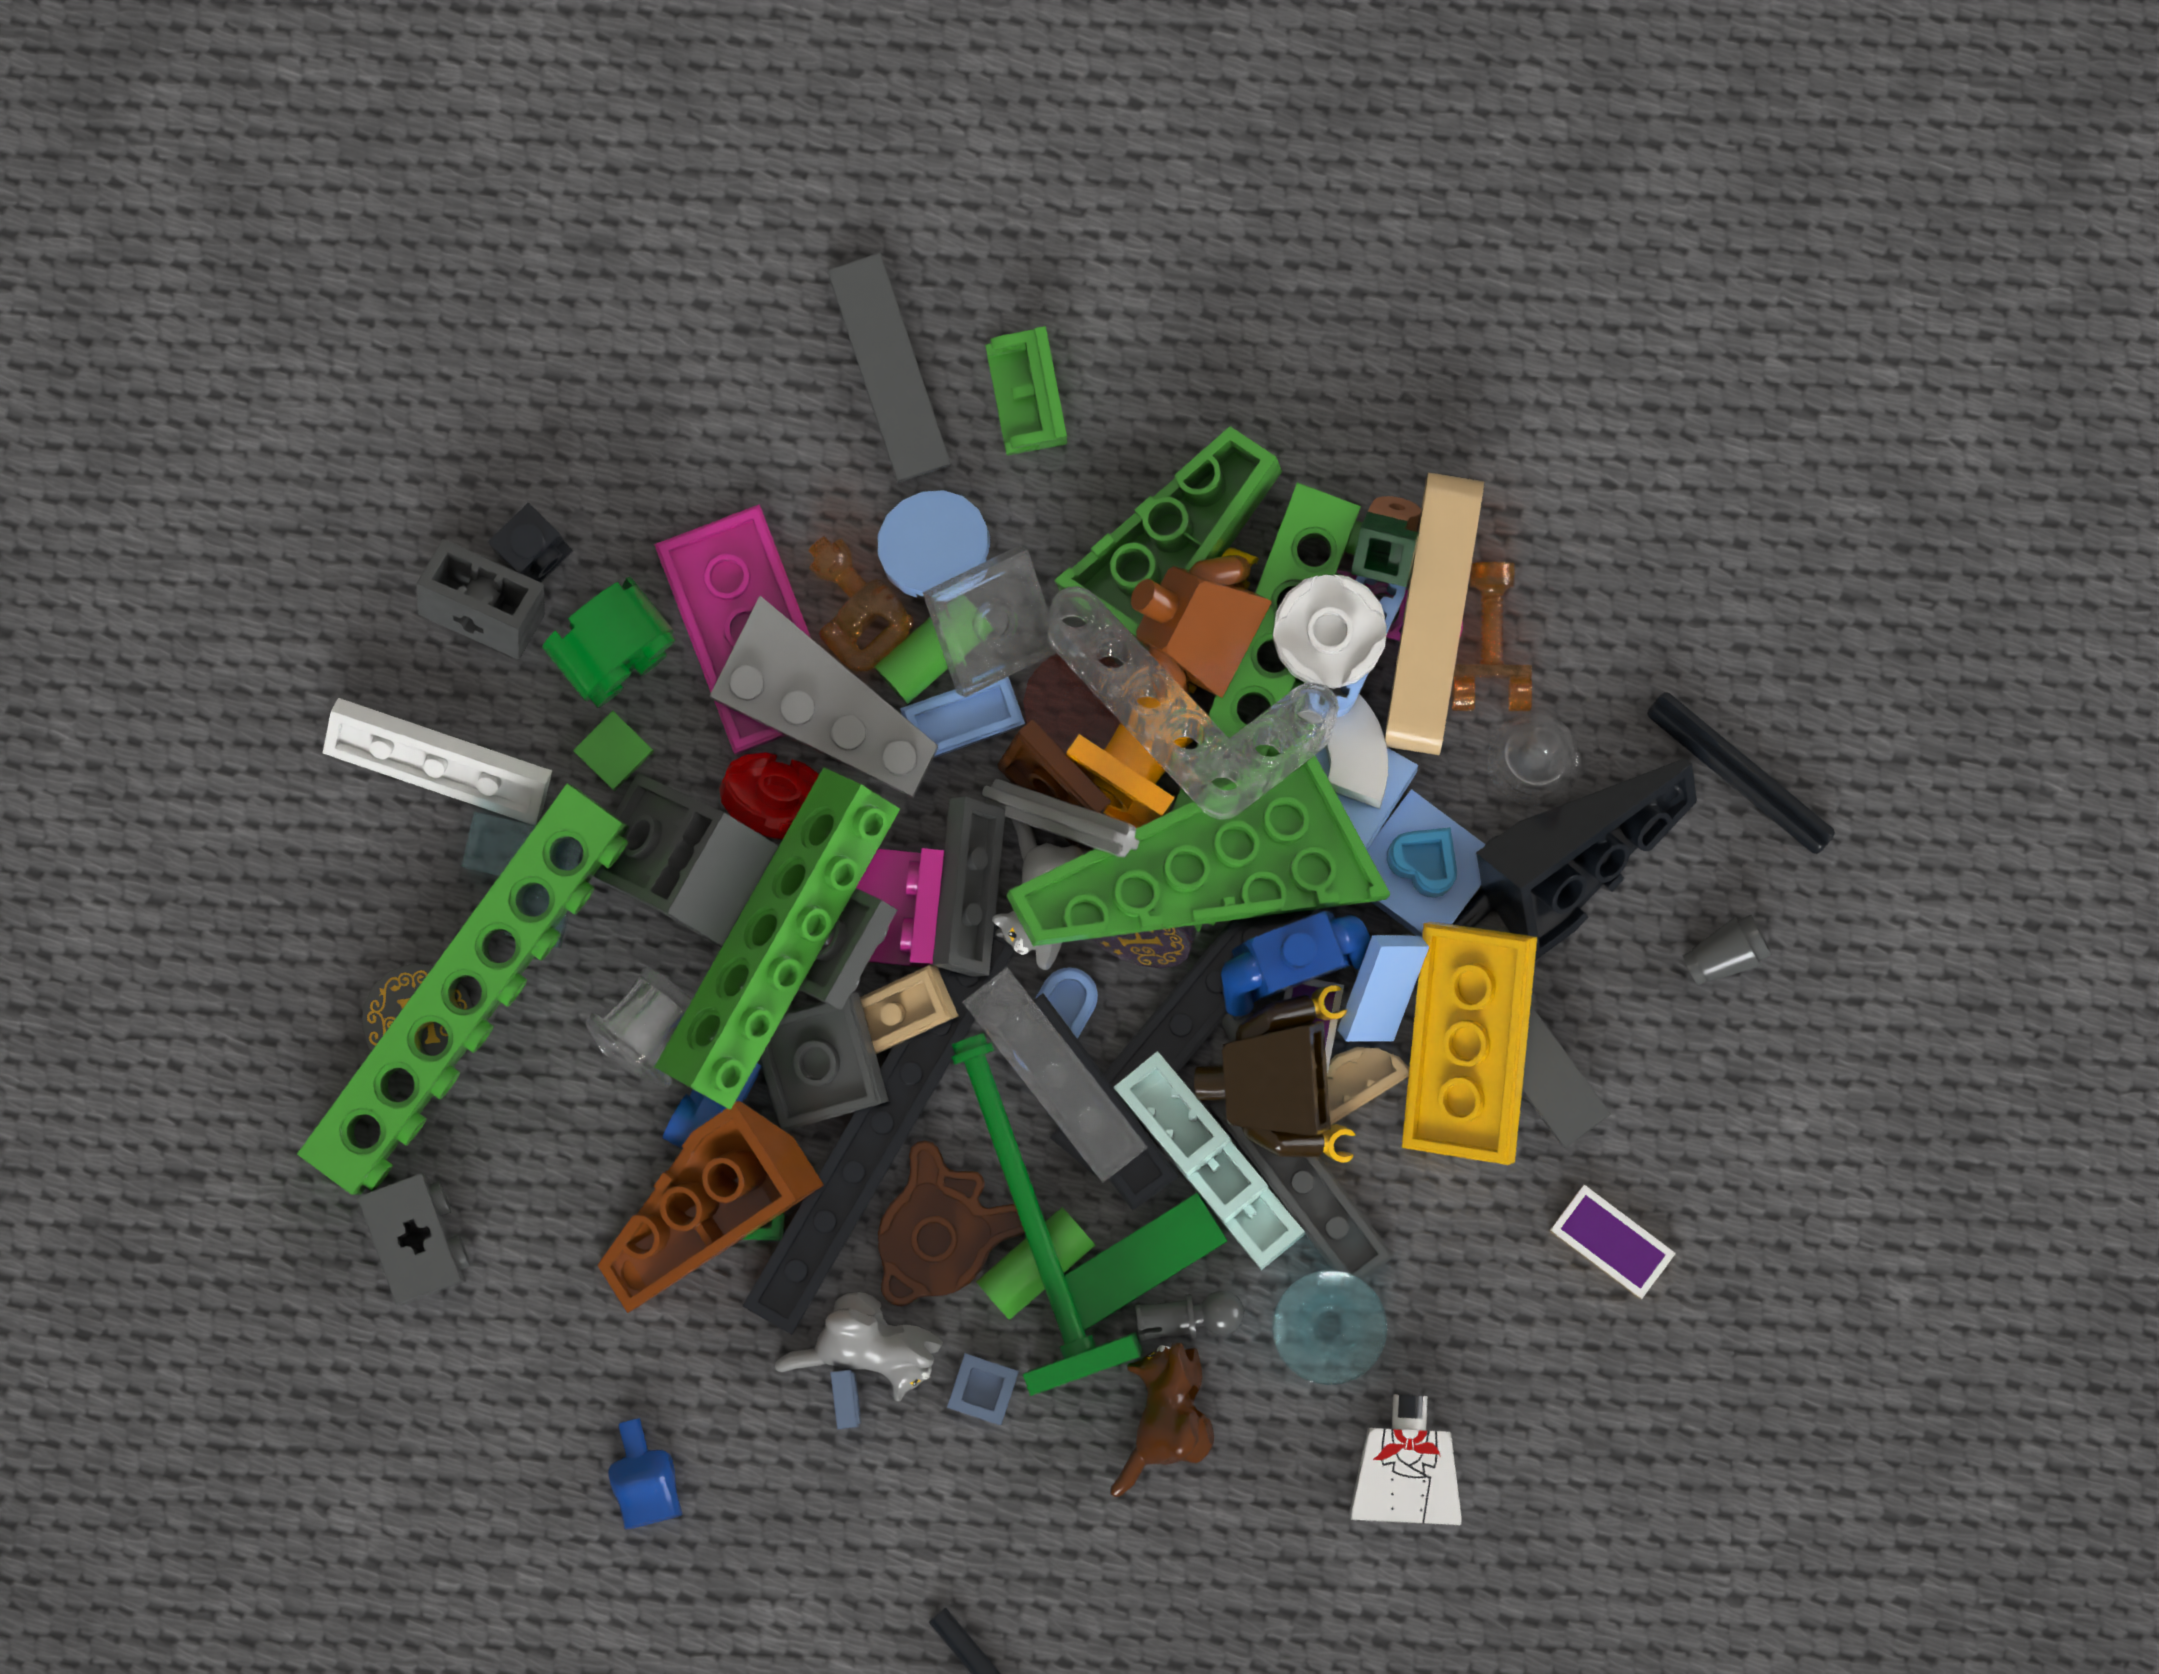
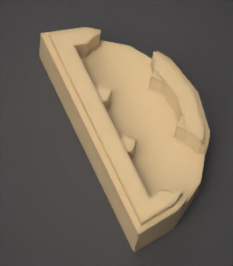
(1359, 1077)

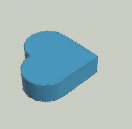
(1426, 859)

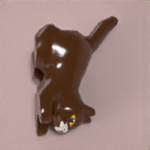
(1170, 1424)

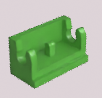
(1026, 391)

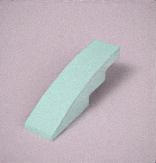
(1209, 1160)

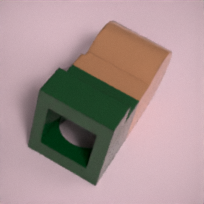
(1388, 541)

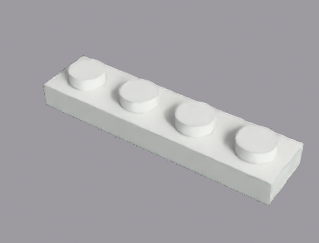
(436, 761)

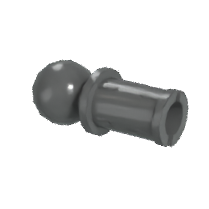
(1219, 1313)

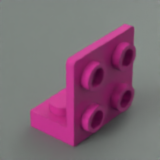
(912, 887)

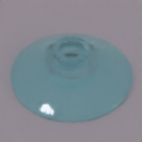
(1336, 1358)

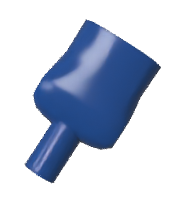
(643, 1480)

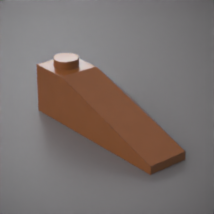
(717, 1191)

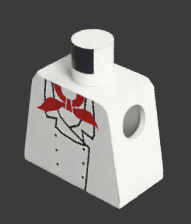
(1407, 1470)

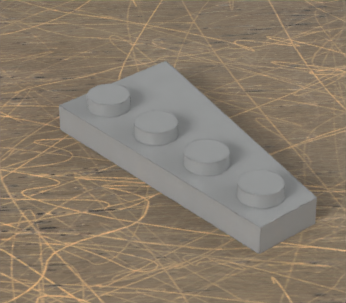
(812, 698)

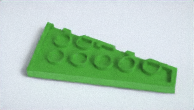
(1192, 869)

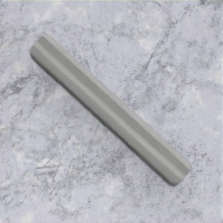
(1062, 818)

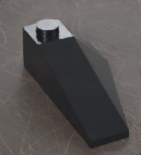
(1560, 858)

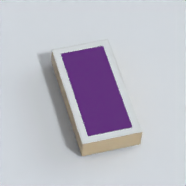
(1612, 1242)

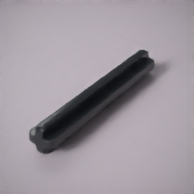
(1741, 773)

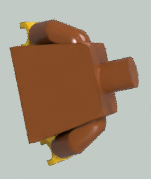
(1201, 620)

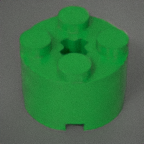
(609, 640)

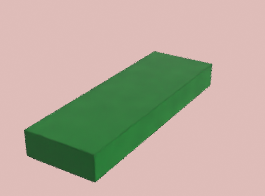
(1143, 1260)

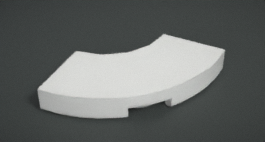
(1356, 753)

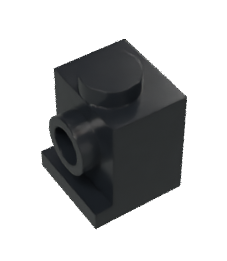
(530, 544)

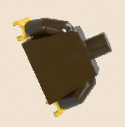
(1279, 1079)

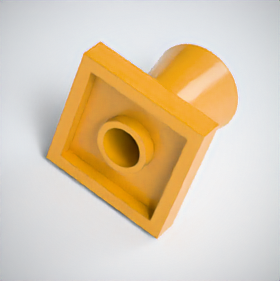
(1126, 773)

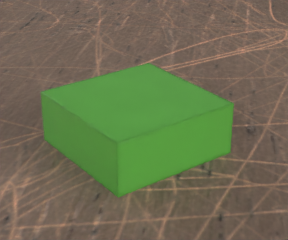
(613, 751)

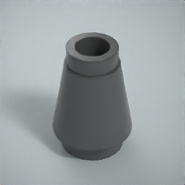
(1728, 951)

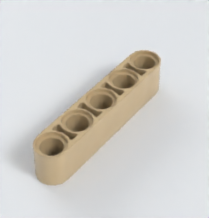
(1433, 614)

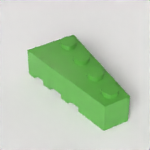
(1182, 524)

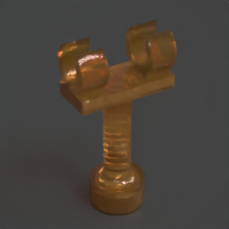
(1492, 581)

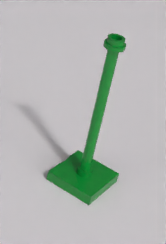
(1079, 1351)

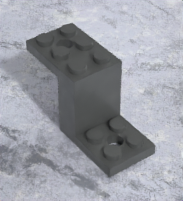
(705, 868)

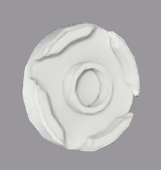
(1329, 630)

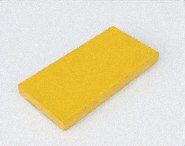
(1469, 1043)

